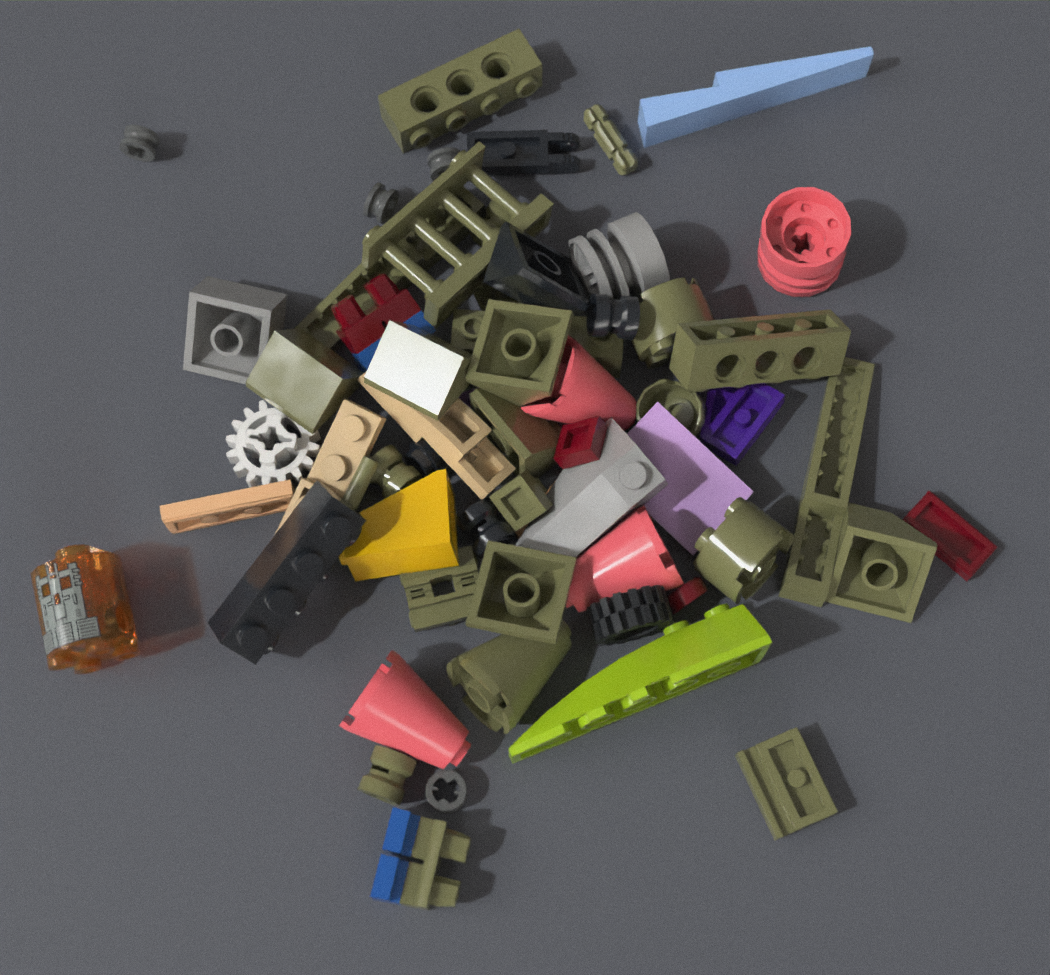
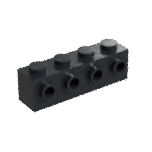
(286, 573)

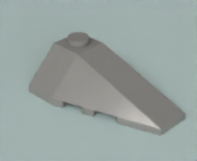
(594, 497)

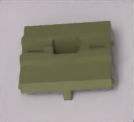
(431, 611)

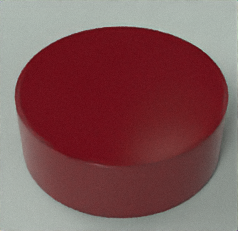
(686, 594)

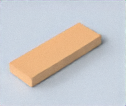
(227, 507)

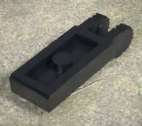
(526, 151)

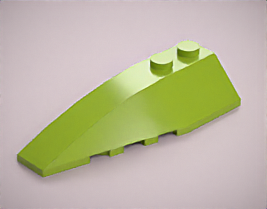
(651, 675)

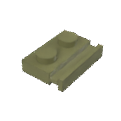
(786, 783)

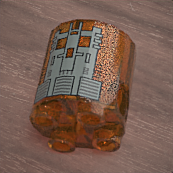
(84, 609)

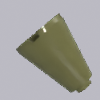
(506, 676)

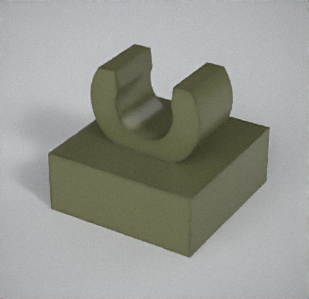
(521, 500)

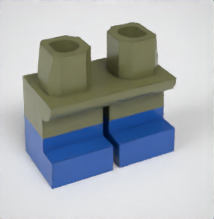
(422, 841)

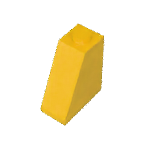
(407, 532)

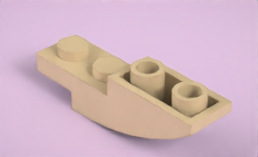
(456, 437)
(346, 443)

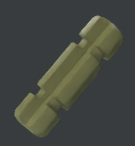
(610, 140)

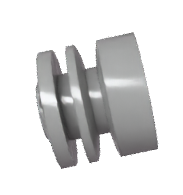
(623, 265)

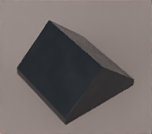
(534, 272)

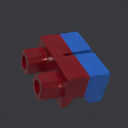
(365, 329)

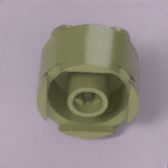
(661, 312)
(741, 550)

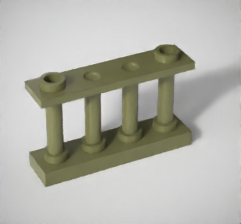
(469, 269)

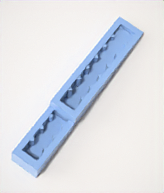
(746, 92)

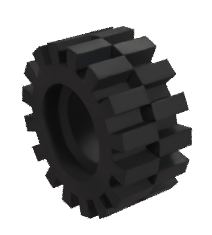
(630, 615)

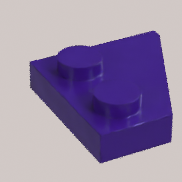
(738, 418)

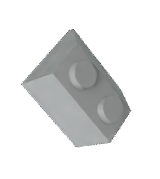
(230, 327)

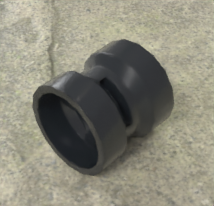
(615, 316)
(484, 524)

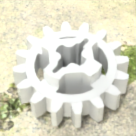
(261, 432)

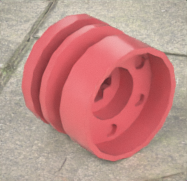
(807, 222)

